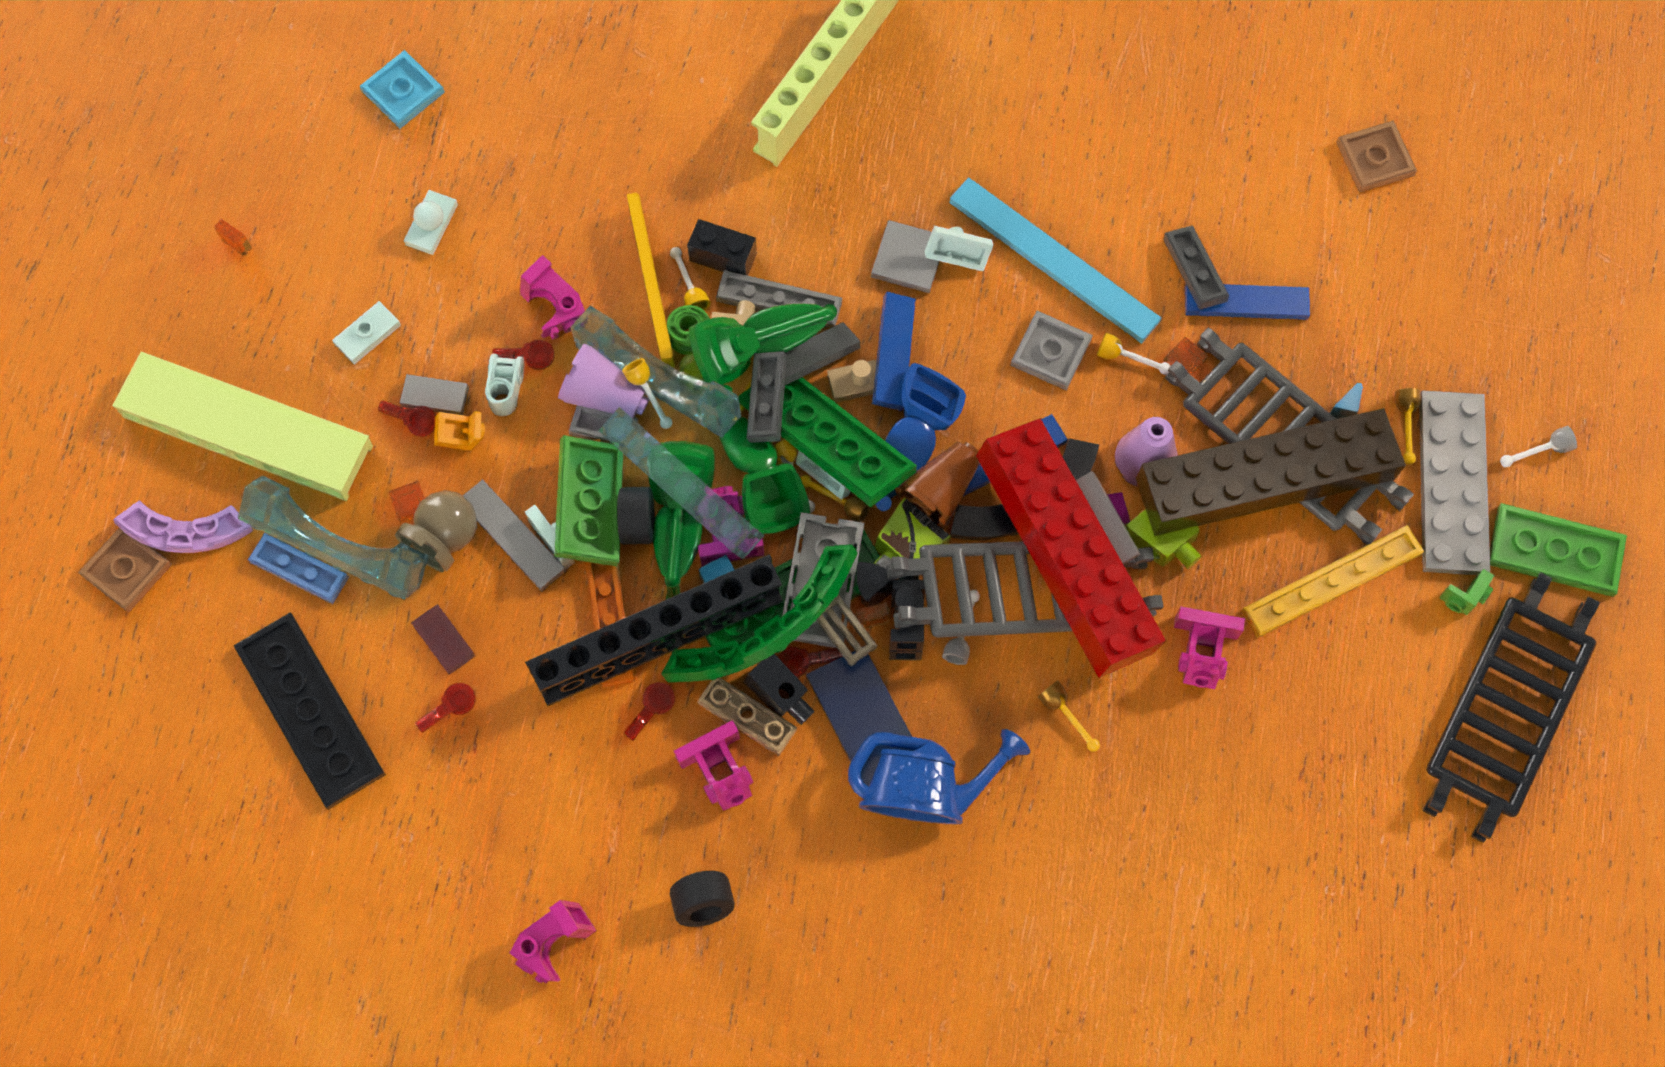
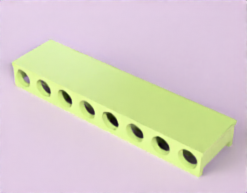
(816, 75)
(242, 425)

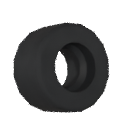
(635, 515)
(701, 898)

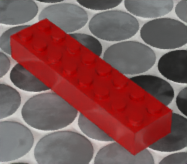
(1070, 548)

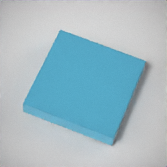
(402, 89)

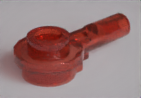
(537, 354)
(418, 419)
(799, 659)
(457, 699)
(657, 700)

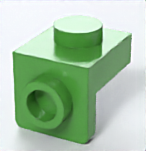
(1466, 601)

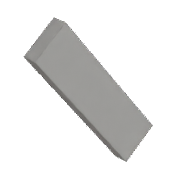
(767, 294)
(514, 536)

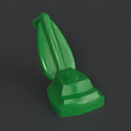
(726, 347)
(770, 492)
(674, 529)

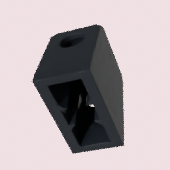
(774, 675)

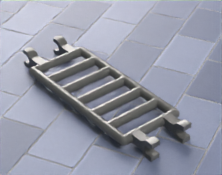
(1211, 343)
(932, 614)

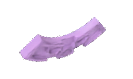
(182, 536)

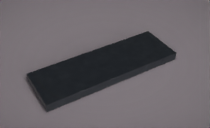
(309, 711)

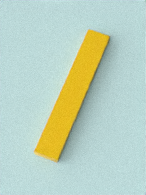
(650, 279)
(1332, 581)

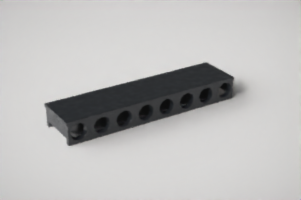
(656, 631)

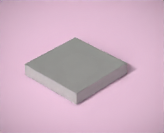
(903, 258)
(1051, 350)

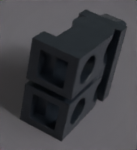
(909, 641)

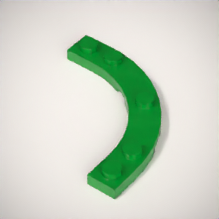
(773, 636)

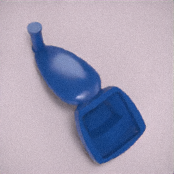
(929, 405)

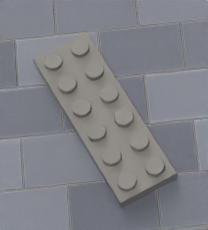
(1454, 483)

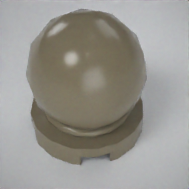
(441, 526)

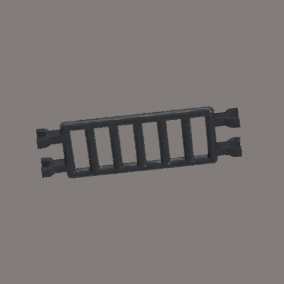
(1549, 725)

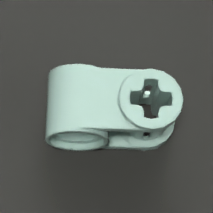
(504, 378)

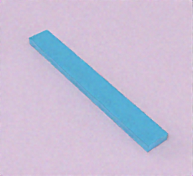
(1055, 260)

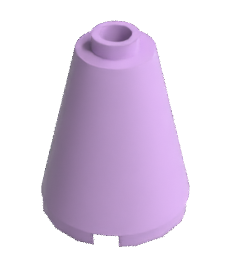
(601, 385)
(1144, 444)

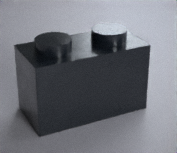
(721, 248)

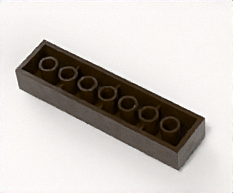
(1269, 471)

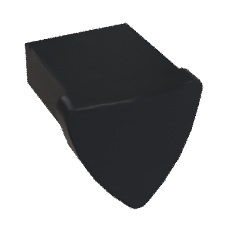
(873, 583)

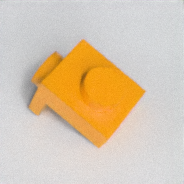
(458, 430)

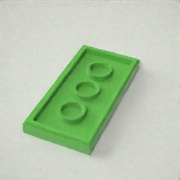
(587, 501)
(1558, 548)

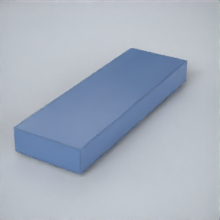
(298, 568)

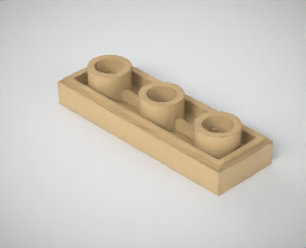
(764, 725)

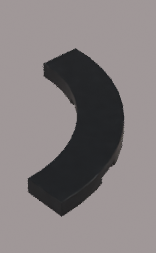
(994, 521)

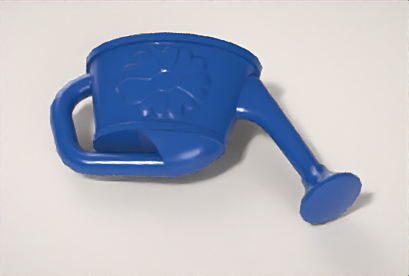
(922, 781)

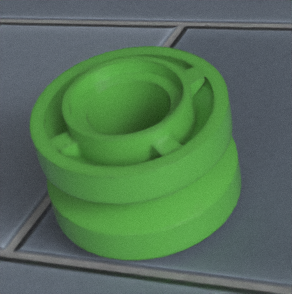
(681, 320)

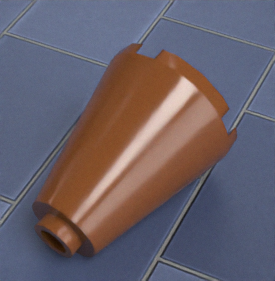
(942, 482)

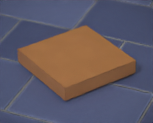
(1376, 156)
(125, 569)

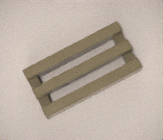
(860, 652)

